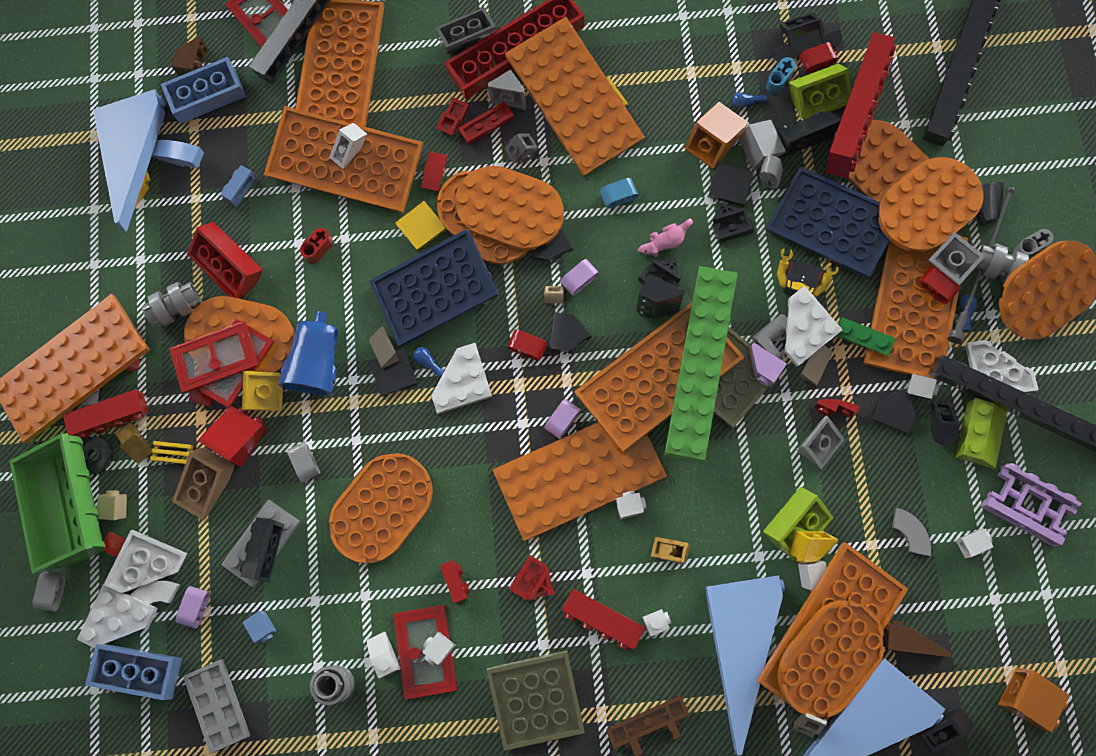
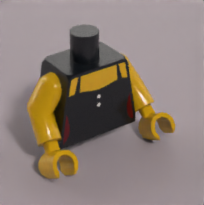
(795, 275)

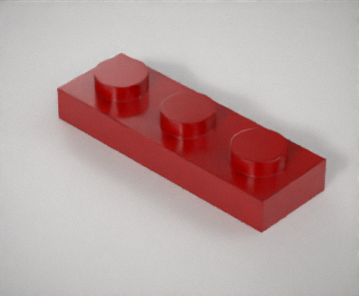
(486, 123)

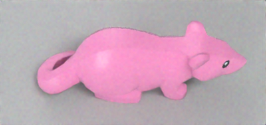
(670, 239)

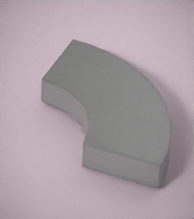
(914, 532)

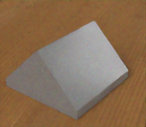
(507, 89)
(759, 141)
(956, 258)
(821, 443)

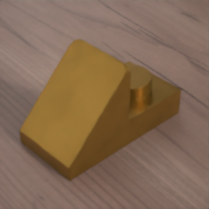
(134, 443)
(670, 550)

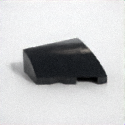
(991, 203)

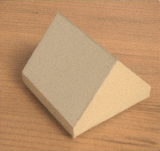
(554, 294)

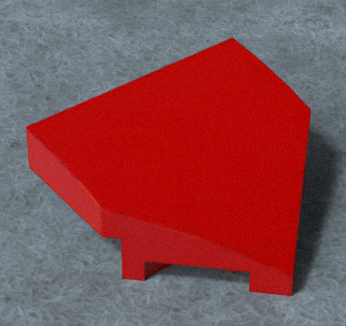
(532, 580)

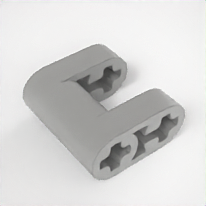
(770, 333)

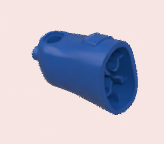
(311, 358)

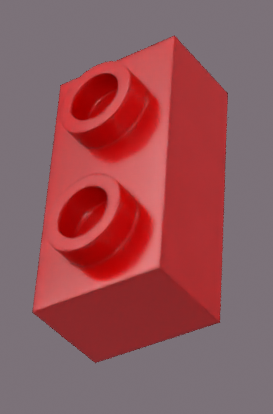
(457, 589)

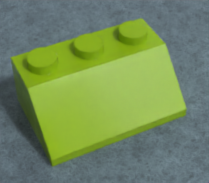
(821, 91)
(981, 433)
(800, 513)

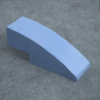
(178, 153)

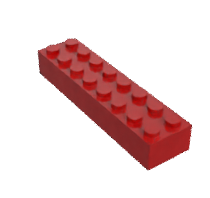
(486, 59)
(861, 105)

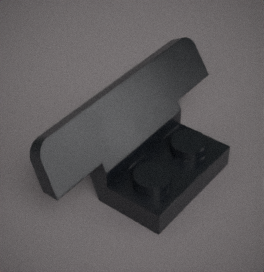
(803, 34)

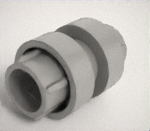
(999, 262)
(165, 307)
(321, 689)

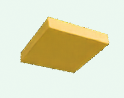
(420, 226)
(262, 391)

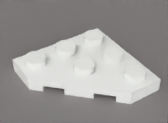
(807, 326)
(1000, 365)
(462, 381)
(143, 562)
(115, 617)

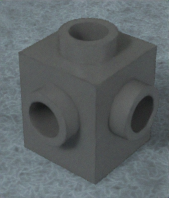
(521, 148)

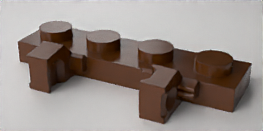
(661, 716)

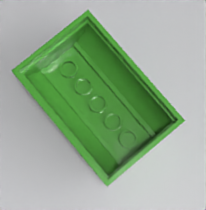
(56, 504)

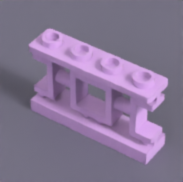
(1025, 519)

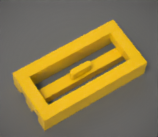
(156, 450)

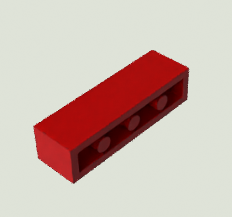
(106, 414)
(604, 619)

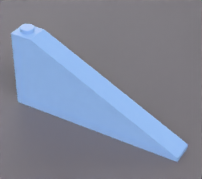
(126, 141)
(742, 628)
(878, 716)

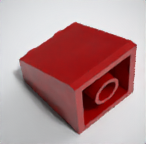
(234, 435)

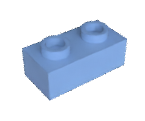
(238, 186)

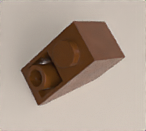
(189, 56)

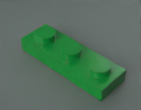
(866, 337)

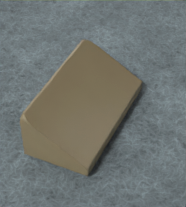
(383, 348)
(816, 365)

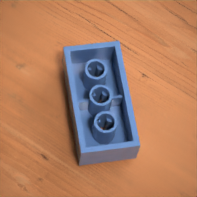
(203, 90)
(123, 680)

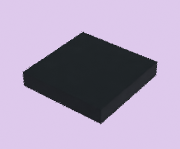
(730, 184)
(395, 376)

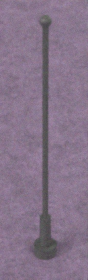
(957, 336)

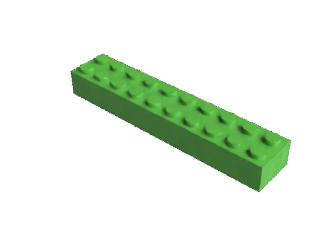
(700, 365)

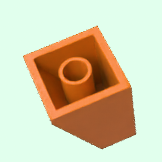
(715, 134)
(1034, 699)

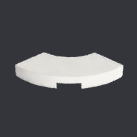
(156, 592)

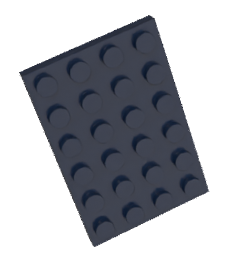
(830, 222)
(434, 288)

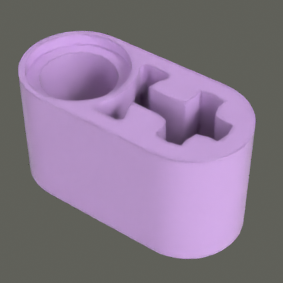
(579, 277)
(562, 418)
(192, 607)

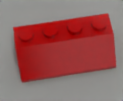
(223, 260)

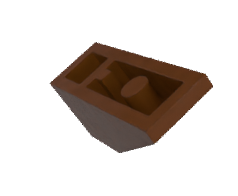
(906, 639)

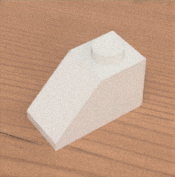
(347, 144)
(382, 655)

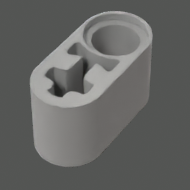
(771, 172)
(1030, 242)
(303, 461)
(49, 591)

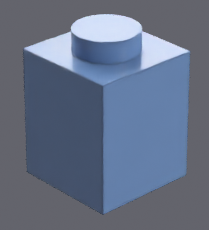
(260, 627)

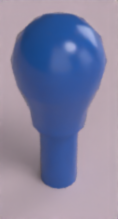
(742, 100)
(962, 303)
(424, 358)

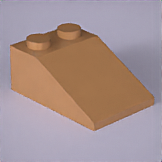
(202, 482)

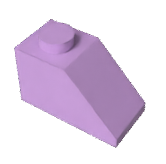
(765, 365)

